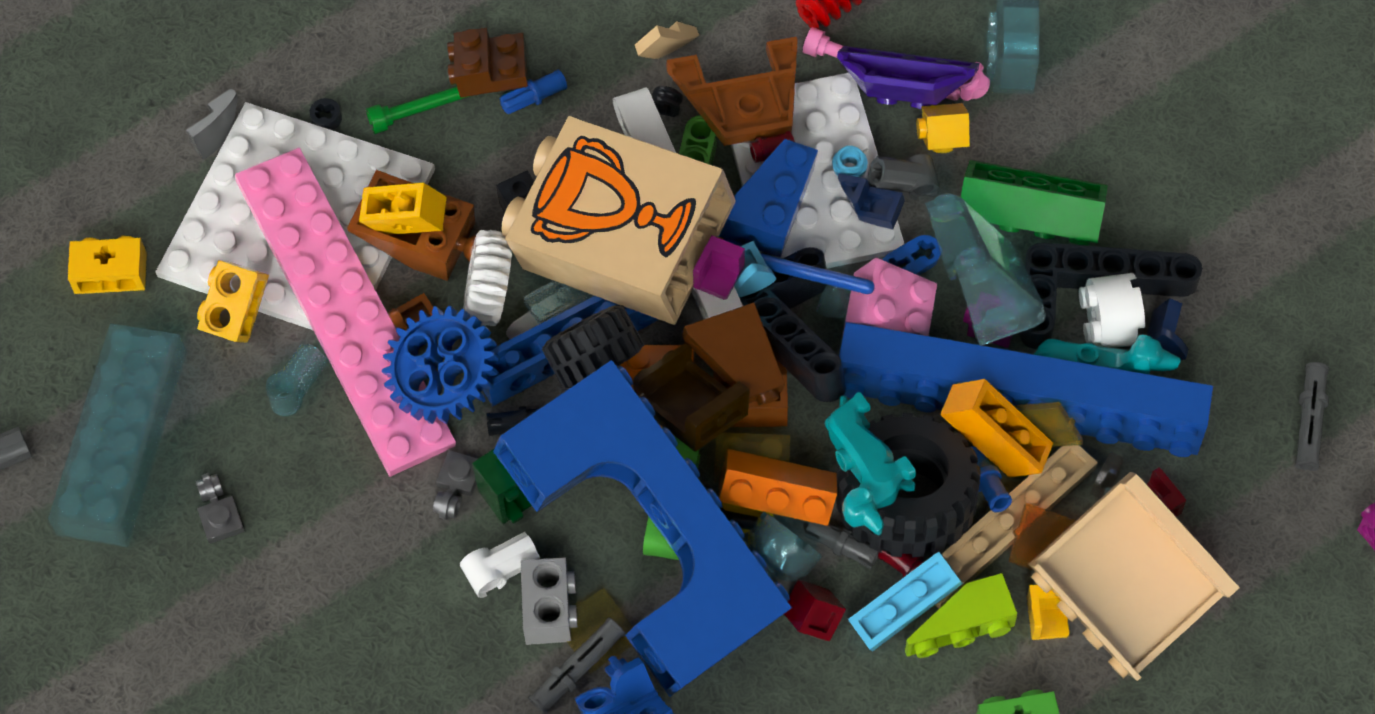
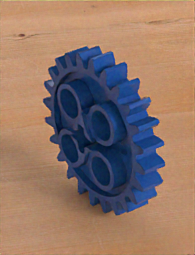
(470, 358)

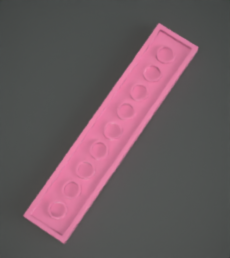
(338, 304)

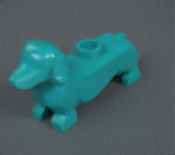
(1142, 357)
(869, 462)

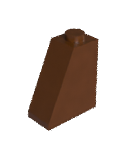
(738, 351)

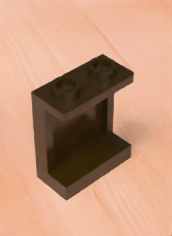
(690, 399)

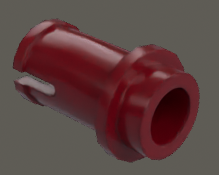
(762, 149)
(902, 564)

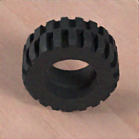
(926, 521)

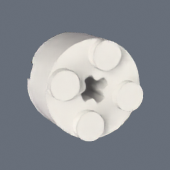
(1113, 310)

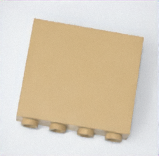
(1131, 575)

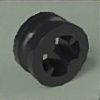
(667, 100)
(326, 105)

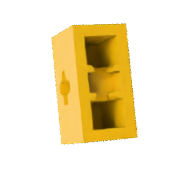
(403, 208)
(107, 265)

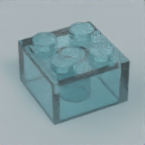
(1013, 46)

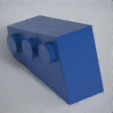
(772, 199)

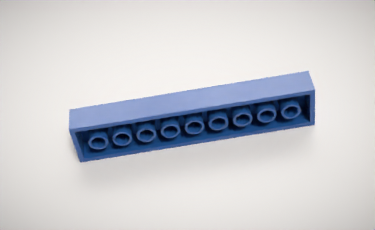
(1100, 399)

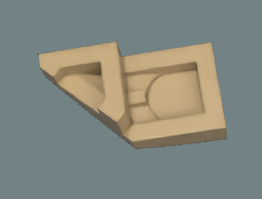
(663, 40)

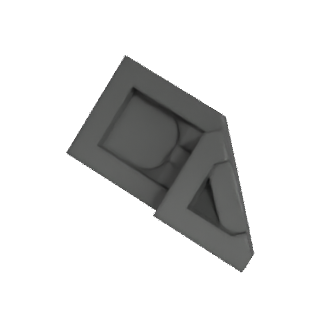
(213, 129)

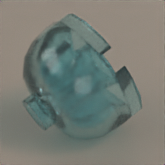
(781, 549)

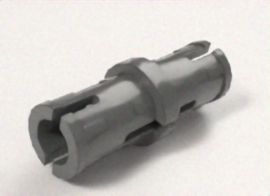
(842, 543)

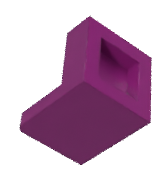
(718, 267)

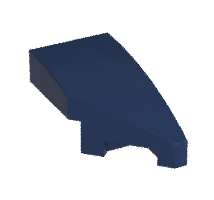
(872, 204)

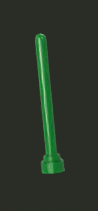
(383, 116)

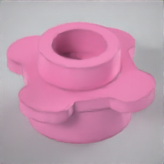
(975, 86)

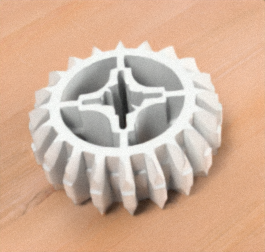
(487, 277)

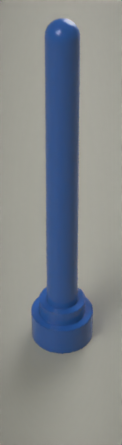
(815, 274)

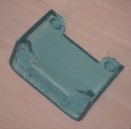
(988, 268)

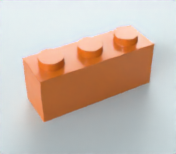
(778, 487)

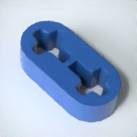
(906, 252)

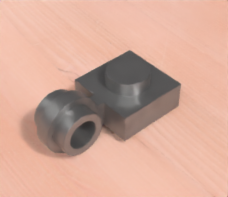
(456, 477)
(221, 516)

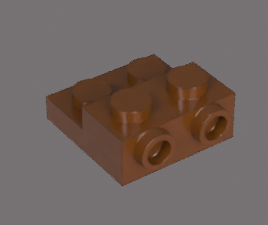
(487, 63)

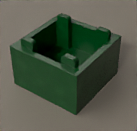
(499, 489)

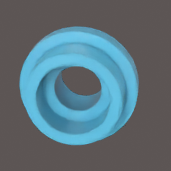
(853, 155)

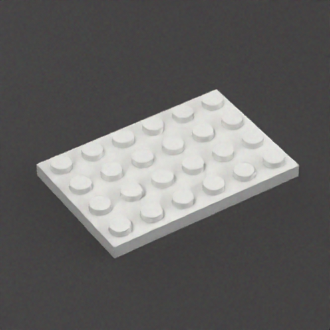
(827, 118)

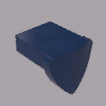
(1163, 327)

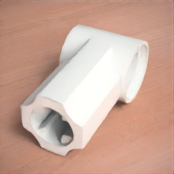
(493, 567)

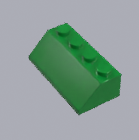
(1035, 201)

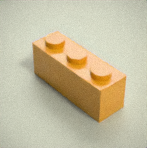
(996, 428)

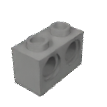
(542, 601)

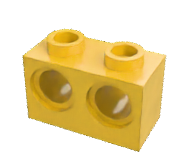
(241, 305)

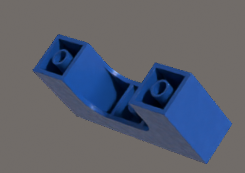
(612, 433)

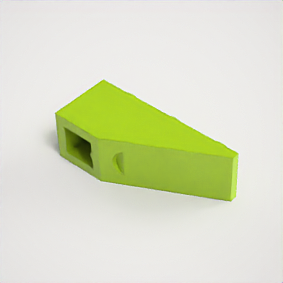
(971, 612)

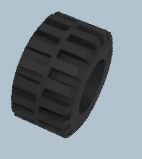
(592, 344)

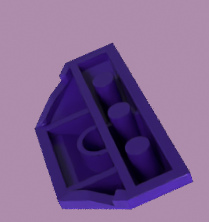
(905, 76)

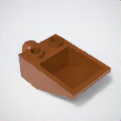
(418, 249)

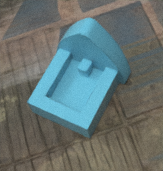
(755, 273)

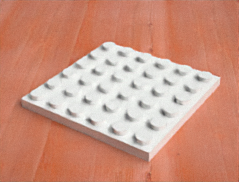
(225, 229)

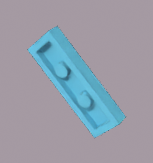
(905, 601)

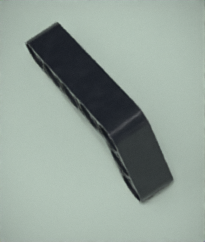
(1094, 263)
(790, 338)

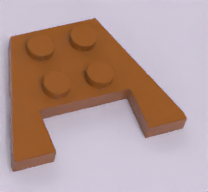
(745, 105)

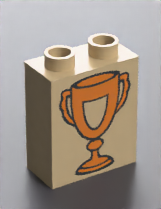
(617, 218)

